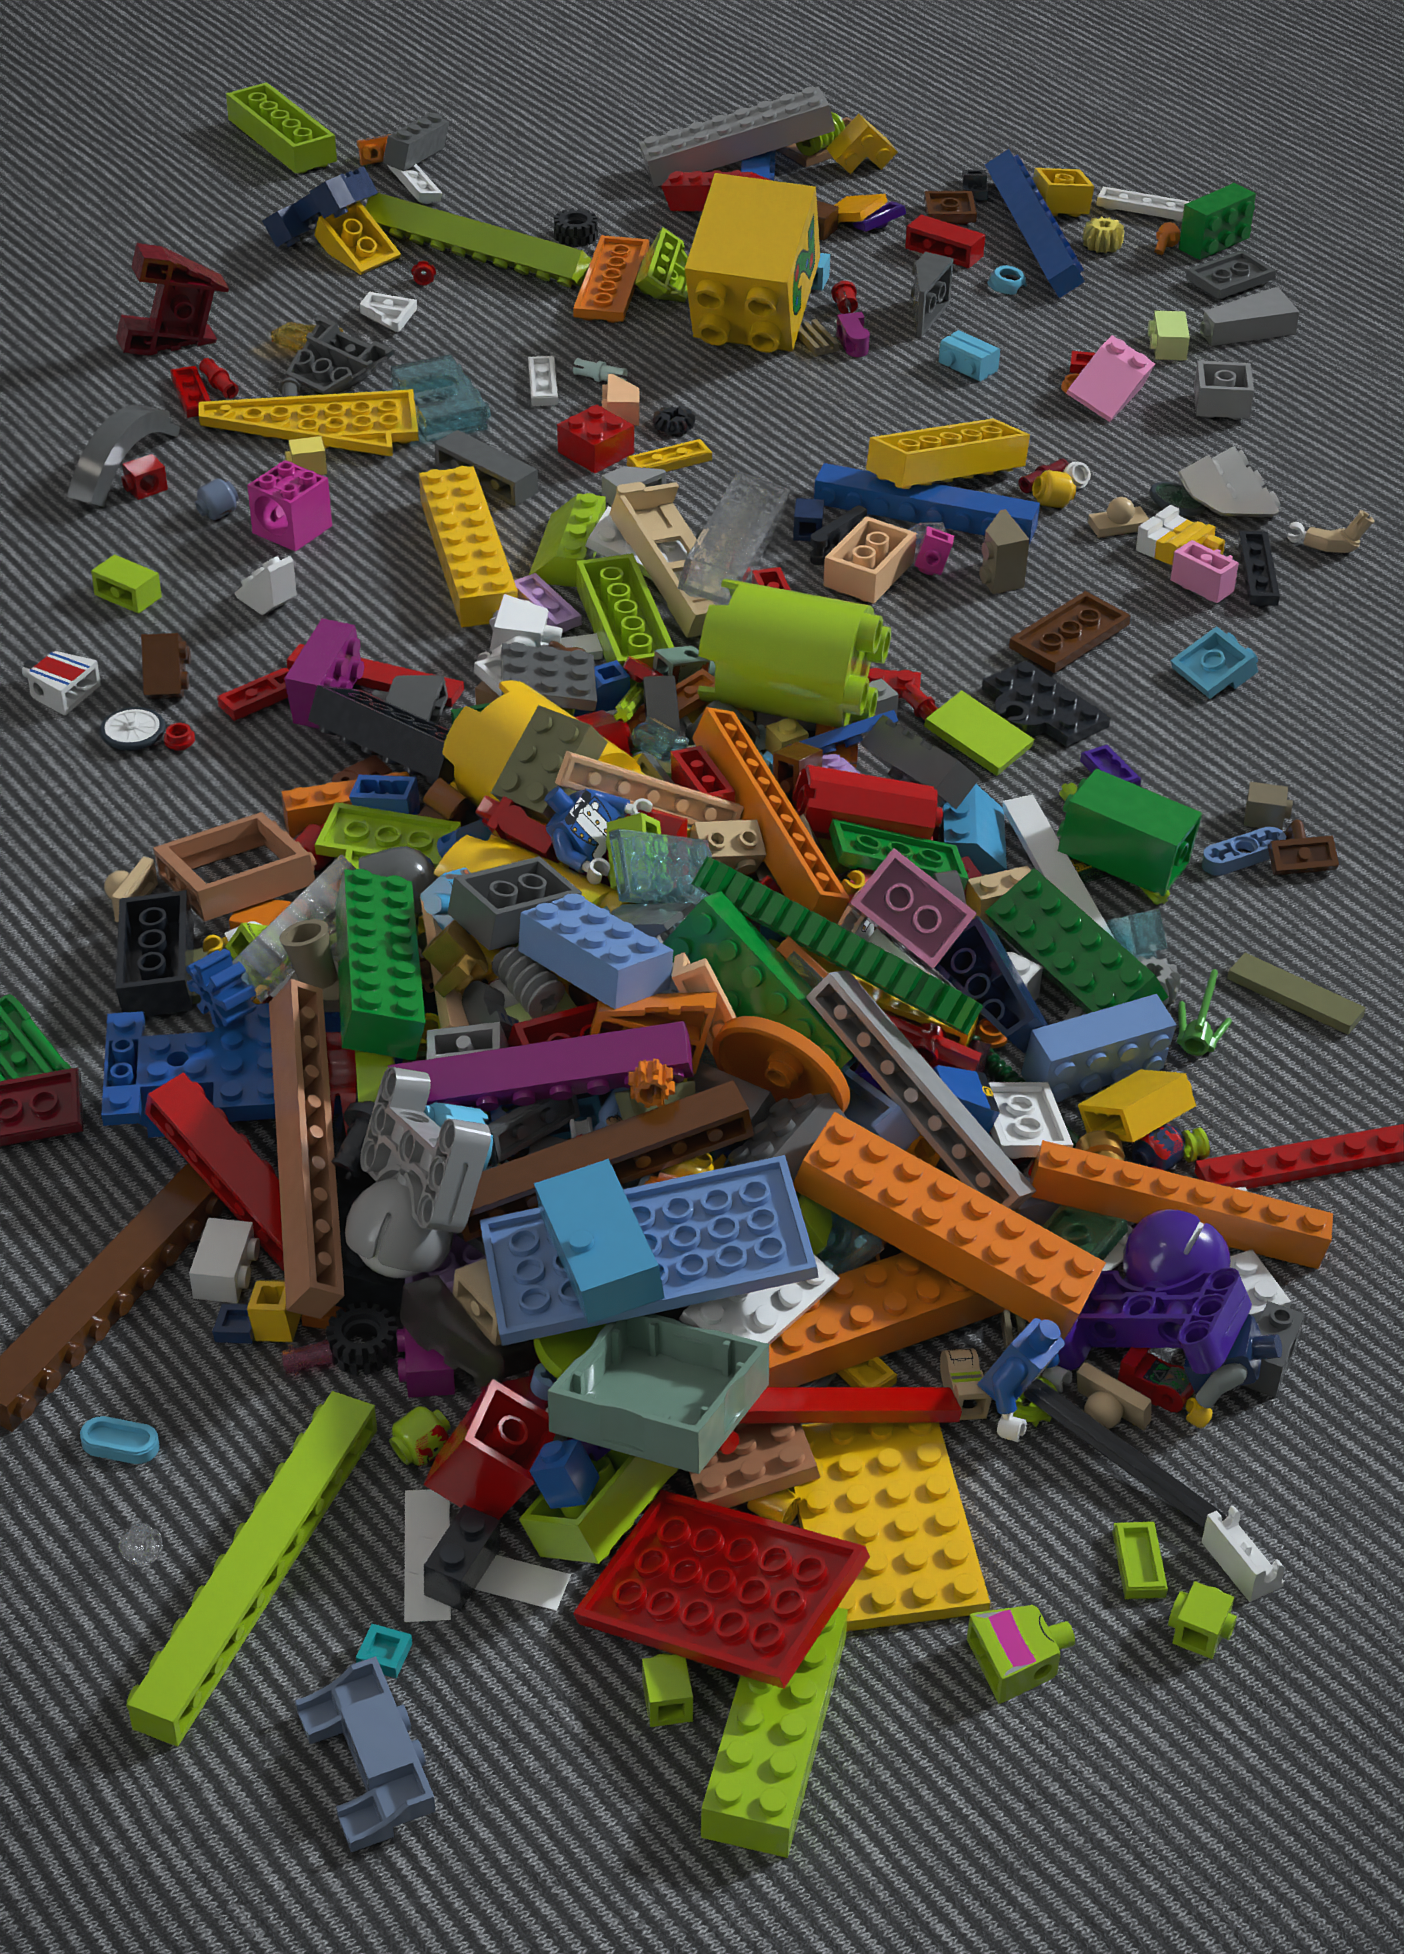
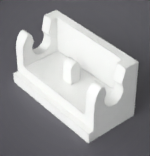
(1240, 1556)

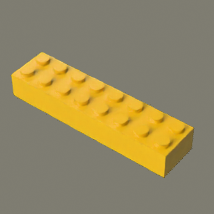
(466, 543)

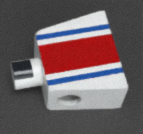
(62, 680)

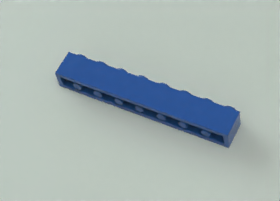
(934, 503)

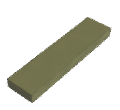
(1296, 993)

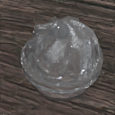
(141, 1544)

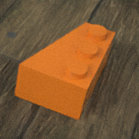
(693, 1008)

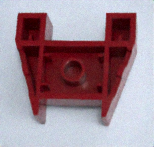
(179, 303)

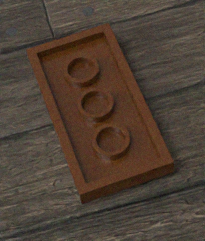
(1069, 631)

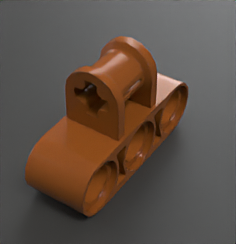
(445, 803)

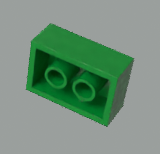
(1217, 221)

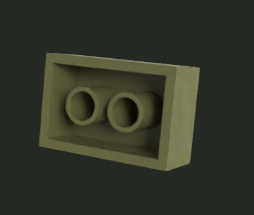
(538, 758)

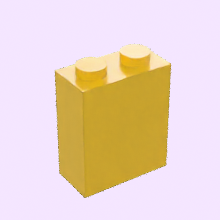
(1138, 1104)

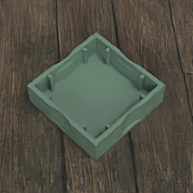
(659, 1390)

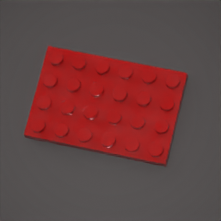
(722, 1587)

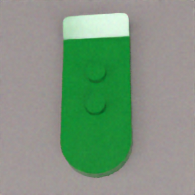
(23, 1045)

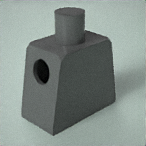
(418, 694)

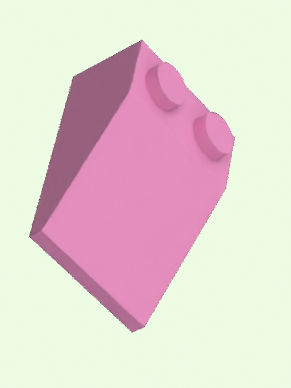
(1111, 378)

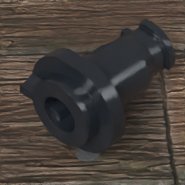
(348, 1156)

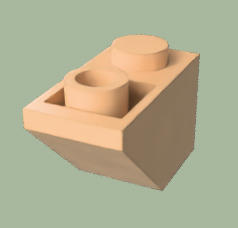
(621, 399)

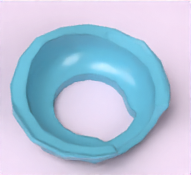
(1005, 285)

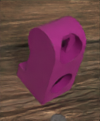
(852, 334)

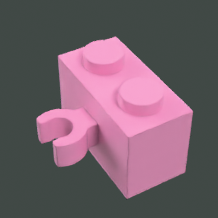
(1204, 571)

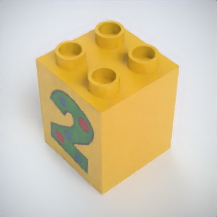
(753, 262)

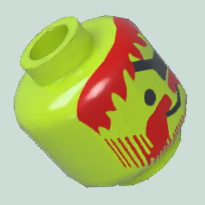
(419, 1435)

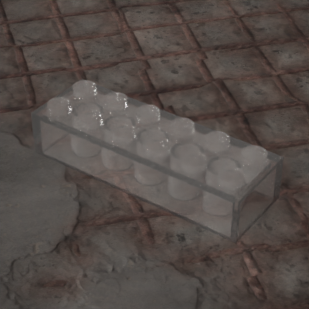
(265, 957)

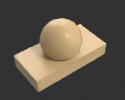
(1119, 518)
(137, 883)
(1111, 1399)

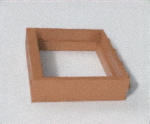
(243, 889)

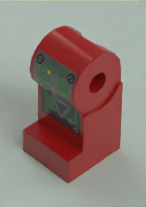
(1156, 1379)

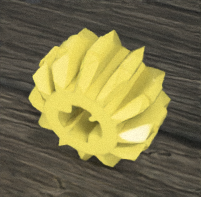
(1103, 235)

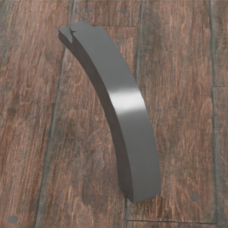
(110, 445)

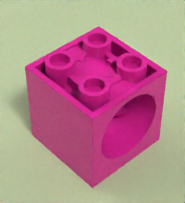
(290, 505)

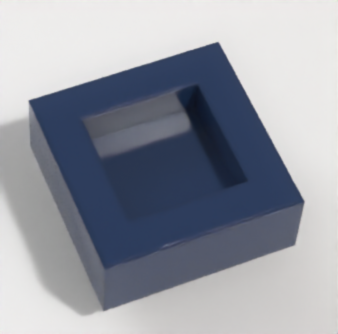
(233, 1325)

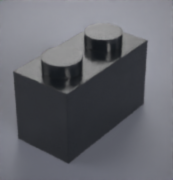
(462, 1557)

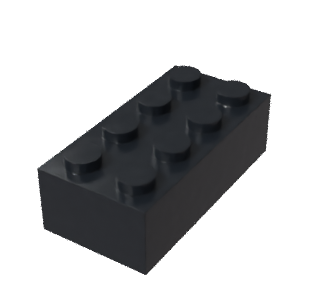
(154, 953)

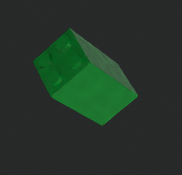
(1128, 831)

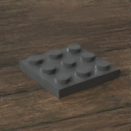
(558, 675)

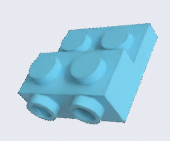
(1216, 663)

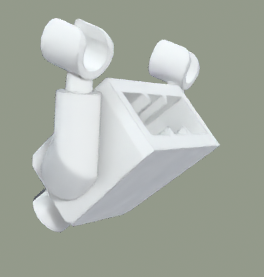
(520, 623)

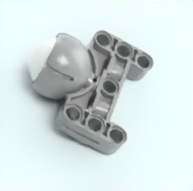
(421, 1177)

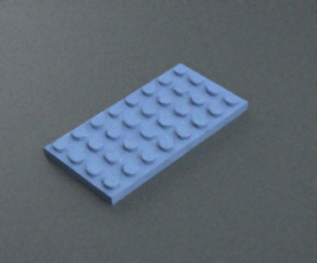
(707, 1230)

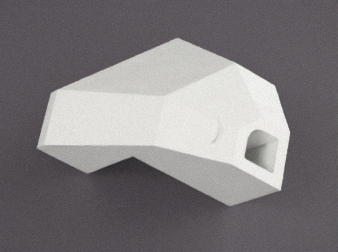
(1229, 486)

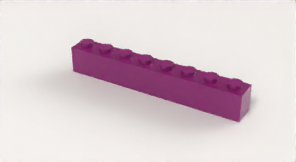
(554, 1067)

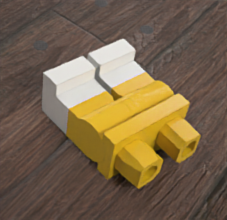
(1169, 532)

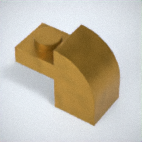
(456, 958)

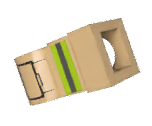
(962, 1373)

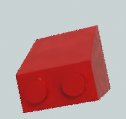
(491, 1452)

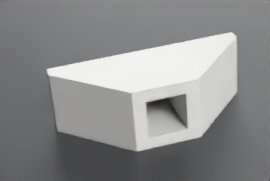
(269, 585)

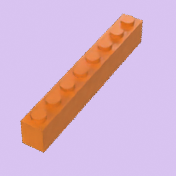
(1135, 1191)

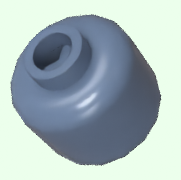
(216, 499)

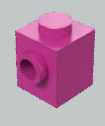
(933, 551)

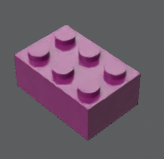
(327, 659)

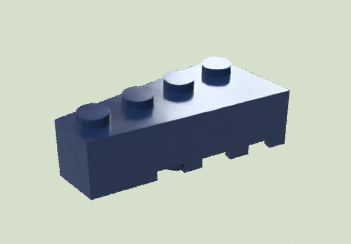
(985, 973)

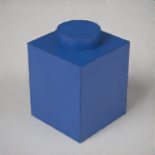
(564, 1473)

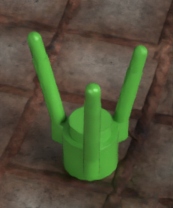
(1198, 1036)

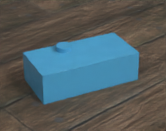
(599, 1241)

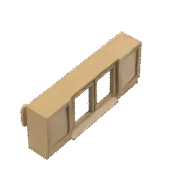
(649, 518)

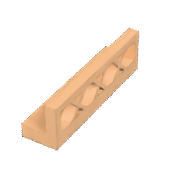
(701, 978)

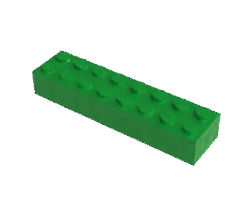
(378, 965)

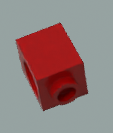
(144, 477)

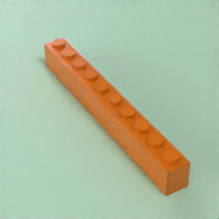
(788, 845)

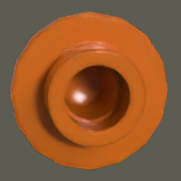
(1168, 236)

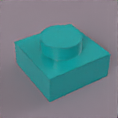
(388, 1646)

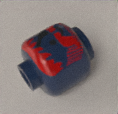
(1160, 1148)

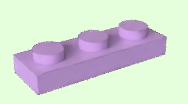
(540, 593)

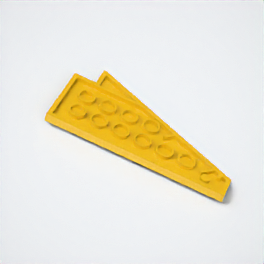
(344, 420)

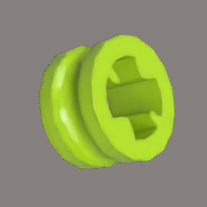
(1196, 1145)

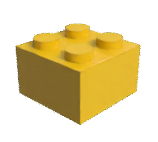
(1064, 190)

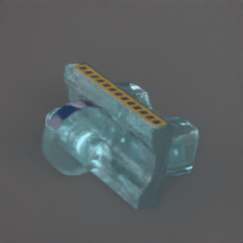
(657, 739)

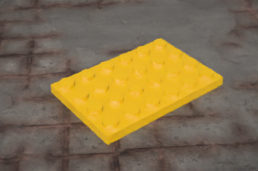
(900, 1500)

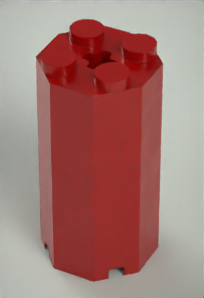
(865, 801)

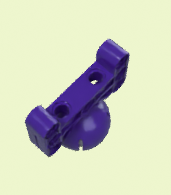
(1172, 1296)

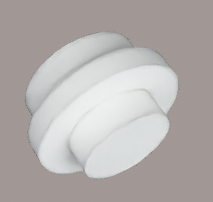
(1079, 473)

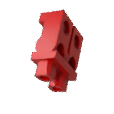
(514, 825)

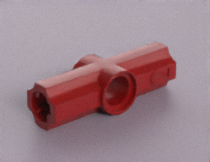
(935, 1047)

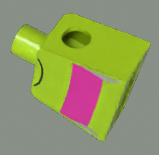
(1017, 1648)

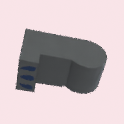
(486, 1005)

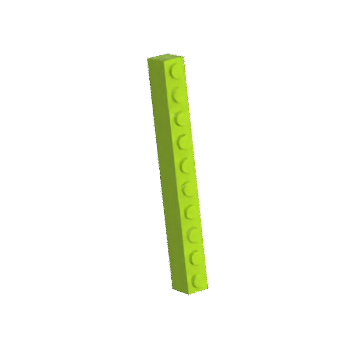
(479, 240)
(251, 1570)

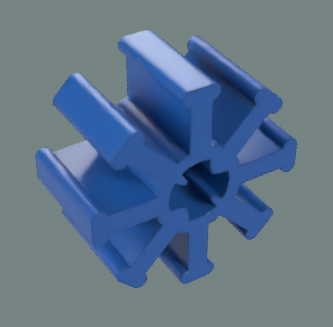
(221, 988)

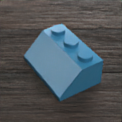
(977, 831)

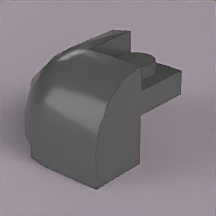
(402, 862)

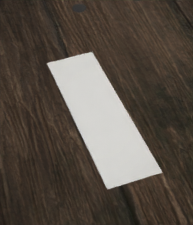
(426, 1516)
(505, 1577)

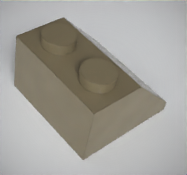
(1004, 555)

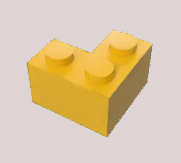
(858, 142)

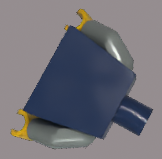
(1239, 1369)

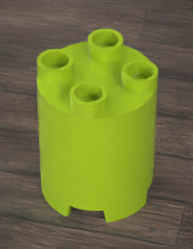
(793, 654)

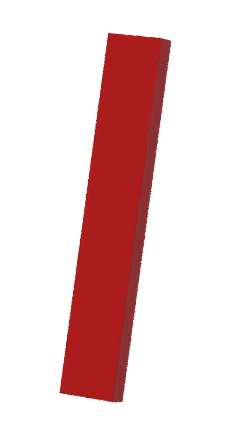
(381, 675)
(855, 1405)

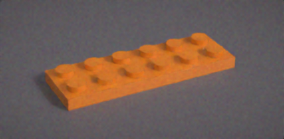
(610, 279)

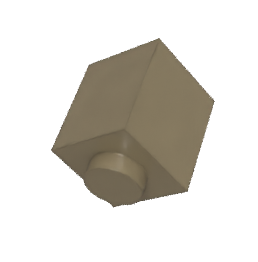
(1267, 805)

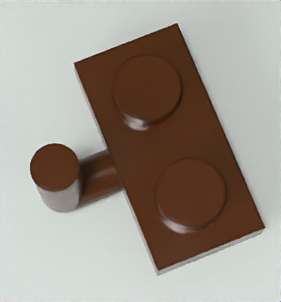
(1302, 854)

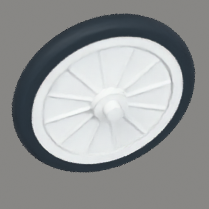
(132, 728)

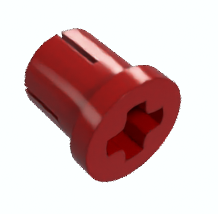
(844, 302)

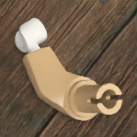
(1335, 540)

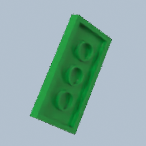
(868, 847)

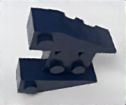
(325, 200)

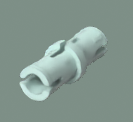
(598, 370)

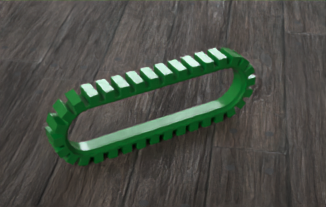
(840, 946)

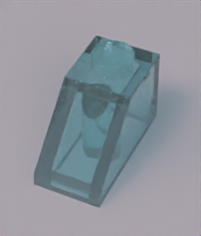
(1140, 933)

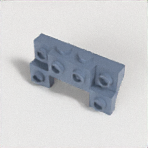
(379, 1742)

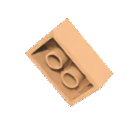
(869, 559)

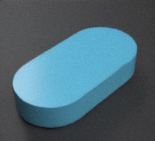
(119, 1440)

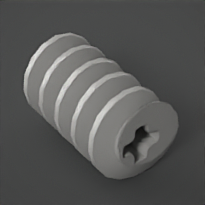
(528, 982)

